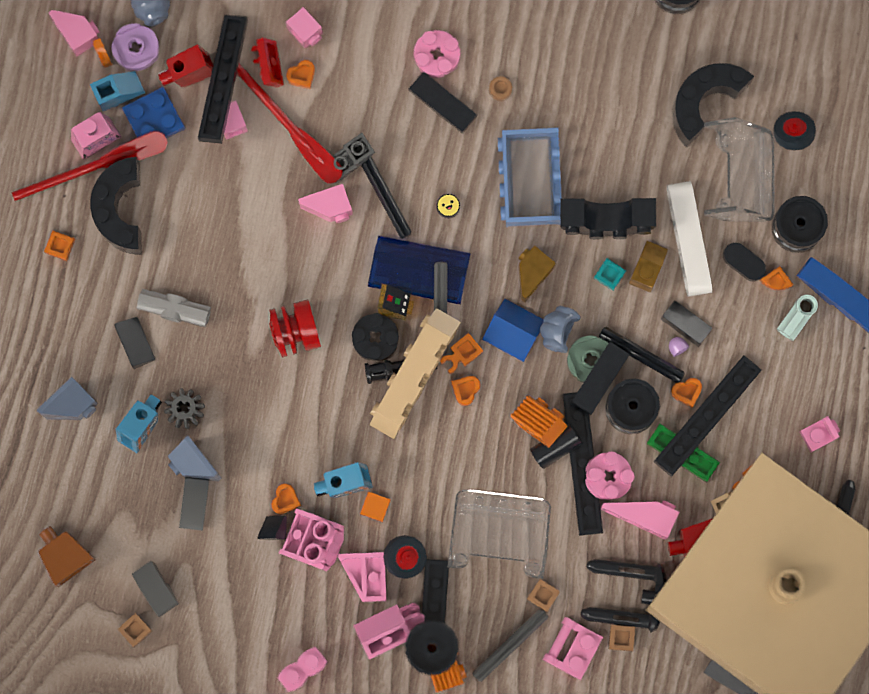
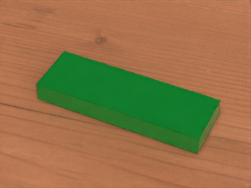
(697, 463)

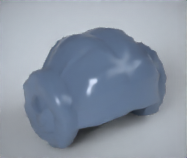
(151, 11)
(557, 328)

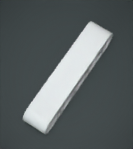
(689, 239)

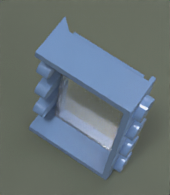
(530, 176)

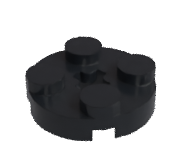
(361, 336)

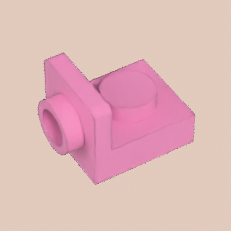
(820, 433)

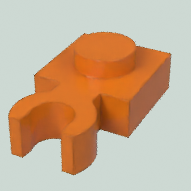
(464, 351)

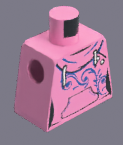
(94, 134)

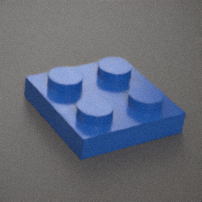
(153, 113)

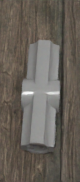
(173, 308)

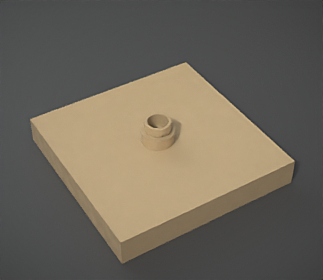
(774, 587)

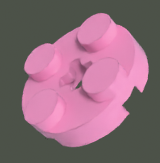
(430, 42)
(621, 471)

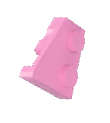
(366, 574)

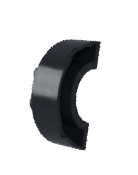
(707, 80)
(104, 204)
(608, 219)

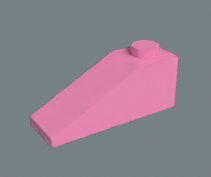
(650, 516)

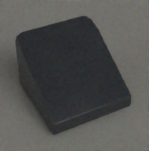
(273, 528)

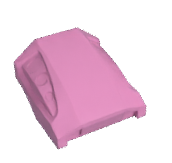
(313, 540)

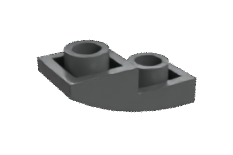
(353, 154)
(194, 503)
(155, 589)

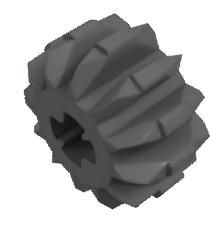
(186, 400)

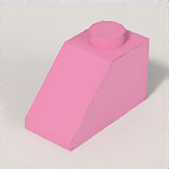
(75, 30)
(328, 204)

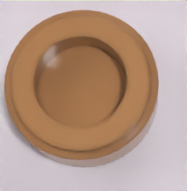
(500, 88)

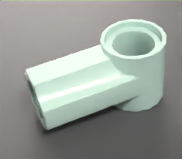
(796, 318)

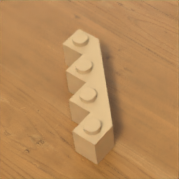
(414, 373)

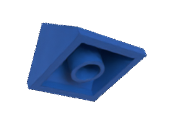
(513, 330)

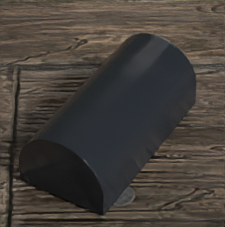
(564, 444)

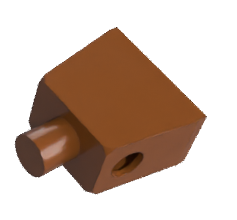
(63, 556)

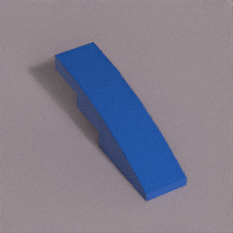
(836, 292)

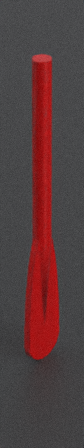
(140, 147)
(312, 151)

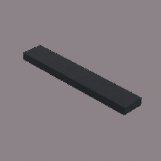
(223, 79)
(707, 416)
(586, 504)

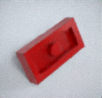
(269, 62)

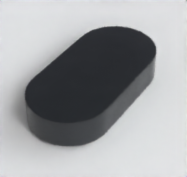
(744, 262)

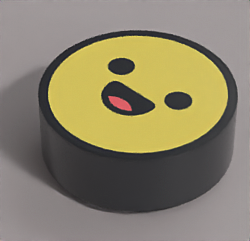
(448, 206)

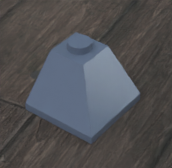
(68, 403)
(191, 462)

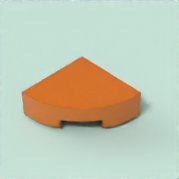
(102, 53)
(777, 280)

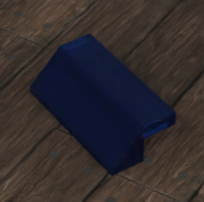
(411, 268)

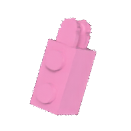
(388, 628)

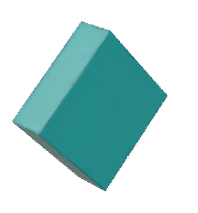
(610, 274)

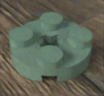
(579, 352)

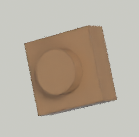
(543, 595)
(134, 630)
(621, 638)

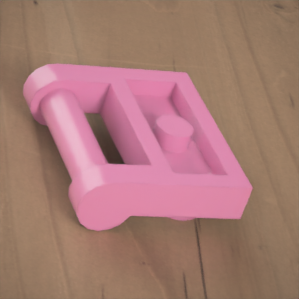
(580, 652)

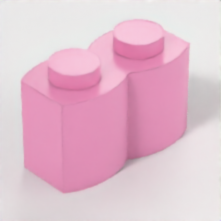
(297, 674)

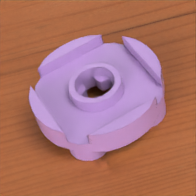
(123, 42)

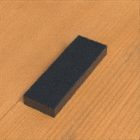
(442, 102)
(600, 378)
(435, 590)

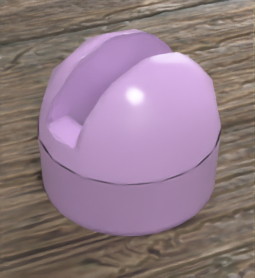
(678, 346)

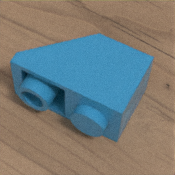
(116, 89)

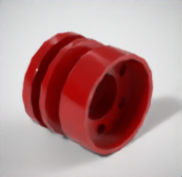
(294, 328)

